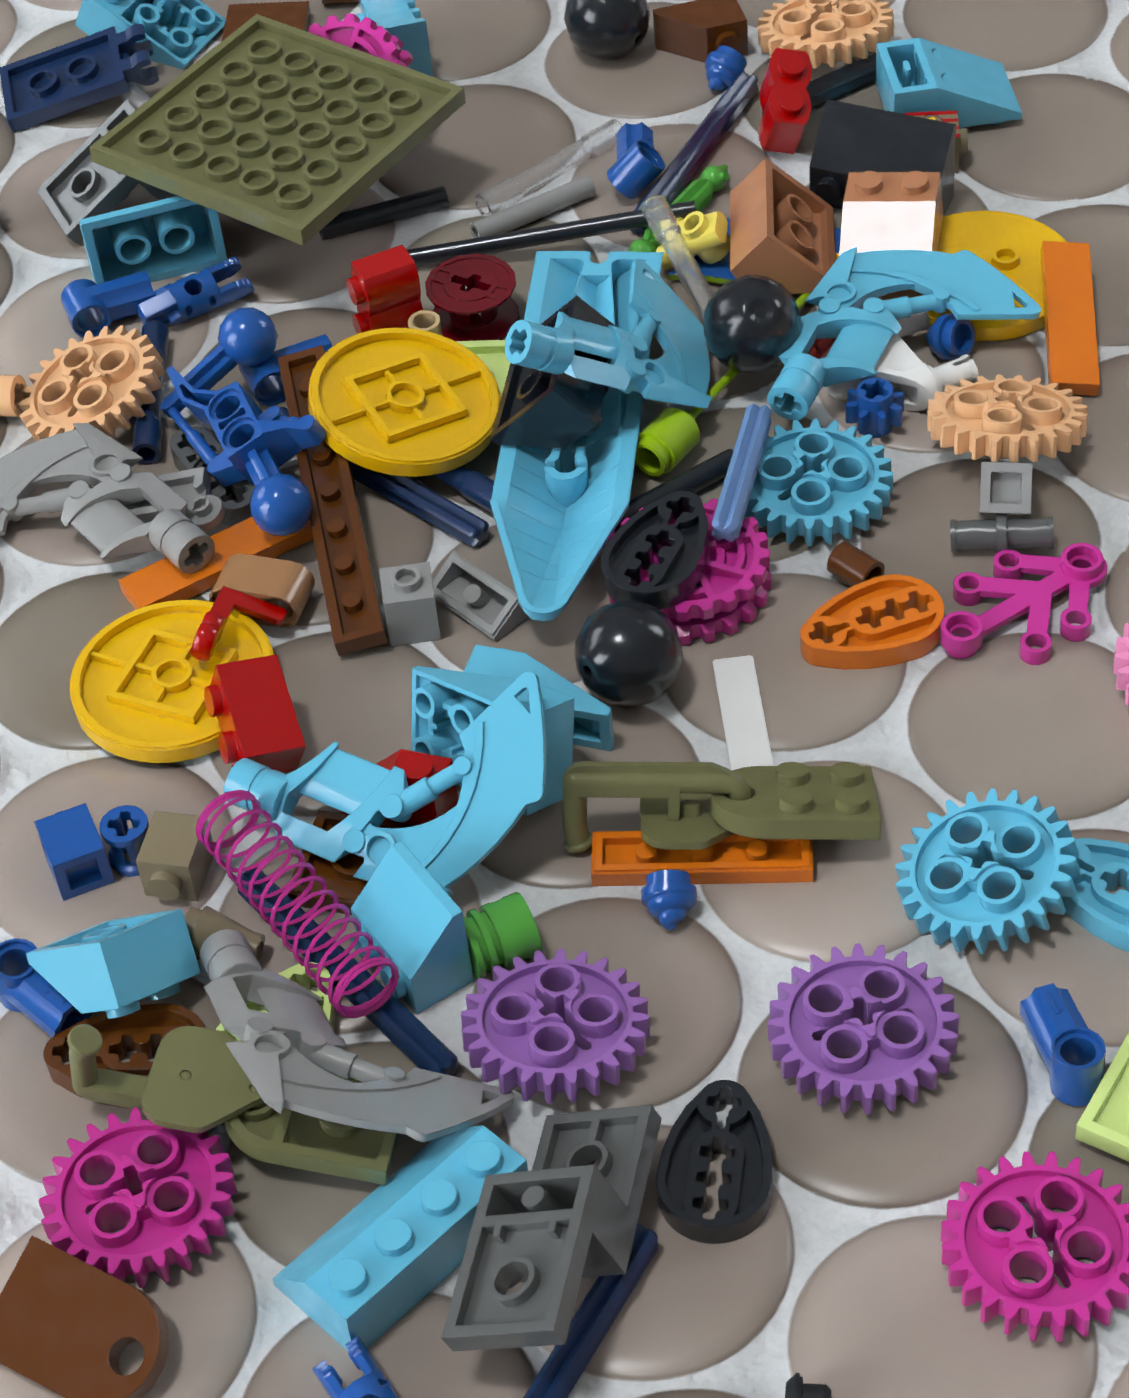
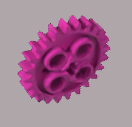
(138, 1197)
(992, 1260)

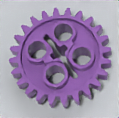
(555, 1026)
(863, 1028)

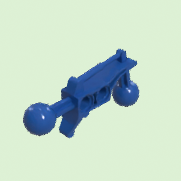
(251, 439)

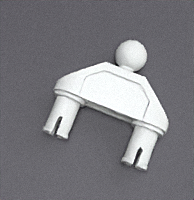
(909, 373)

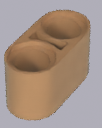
(268, 579)

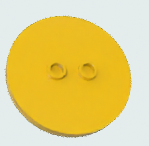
(1013, 248)
(404, 401)
(145, 692)

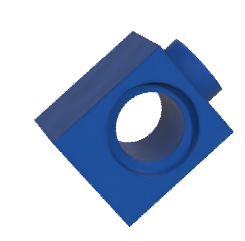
(74, 851)

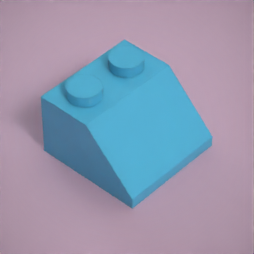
(415, 928)
(120, 962)

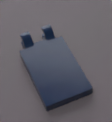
(75, 75)

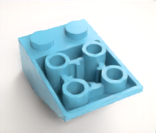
(174, 27)
(935, 77)
(451, 700)

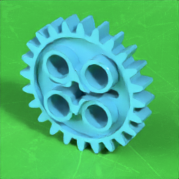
(819, 482)
(979, 856)

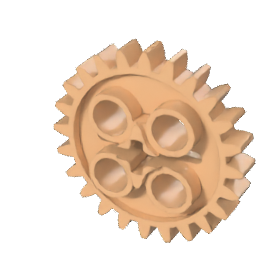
(826, 28)
(93, 383)
(1007, 418)

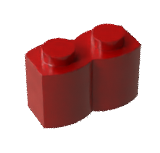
(785, 101)
(384, 290)

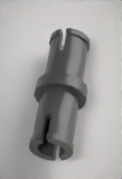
(1001, 533)

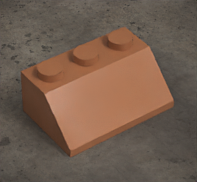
(780, 230)

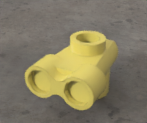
(704, 235)

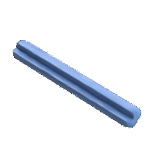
(741, 473)

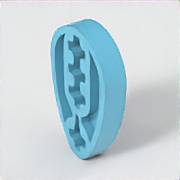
(1102, 868)

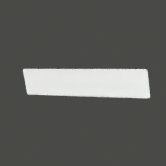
(742, 712)

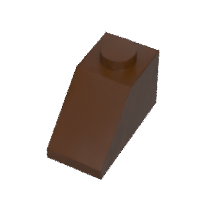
(700, 27)

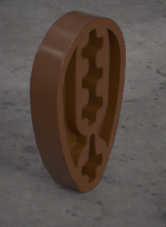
(133, 1032)

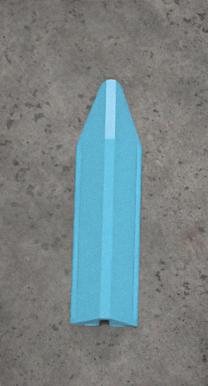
(565, 503)

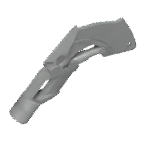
(100, 512)
(295, 1049)

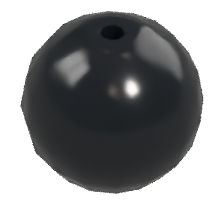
(607, 26)
(751, 323)
(628, 653)

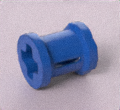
(122, 839)

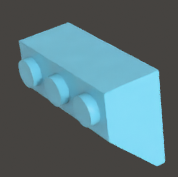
(158, 237)

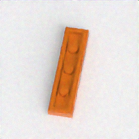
(1070, 317)
(166, 582)
(626, 860)

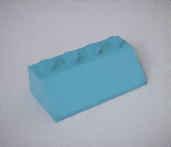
(397, 1238)

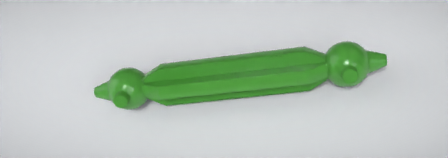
(712, 180)

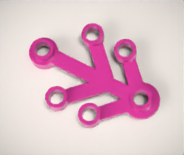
(1076, 569)

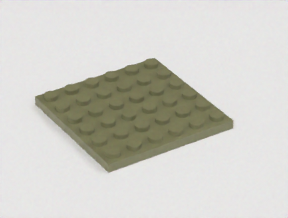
(278, 127)

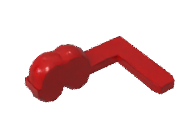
(216, 619)

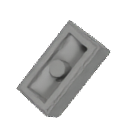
(477, 597)

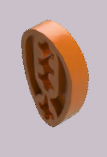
(848, 621)

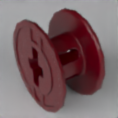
(487, 292)

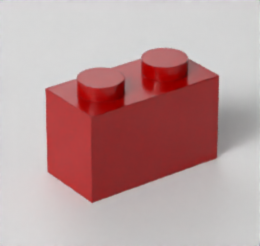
(255, 714)

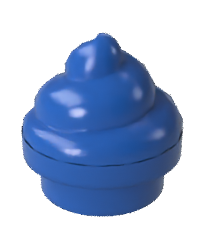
(723, 67)
(950, 337)
(669, 896)

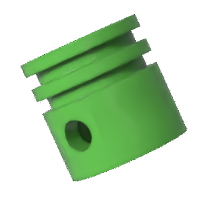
(500, 934)

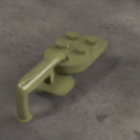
(705, 803)
(202, 1085)

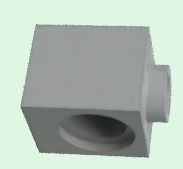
(1006, 488)
(409, 604)

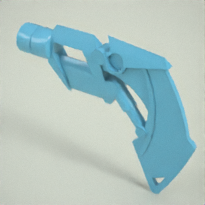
(855, 281)
(675, 377)
(499, 778)

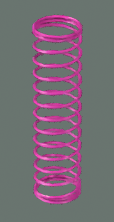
(345, 978)

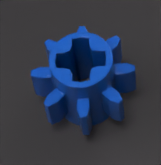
(874, 407)

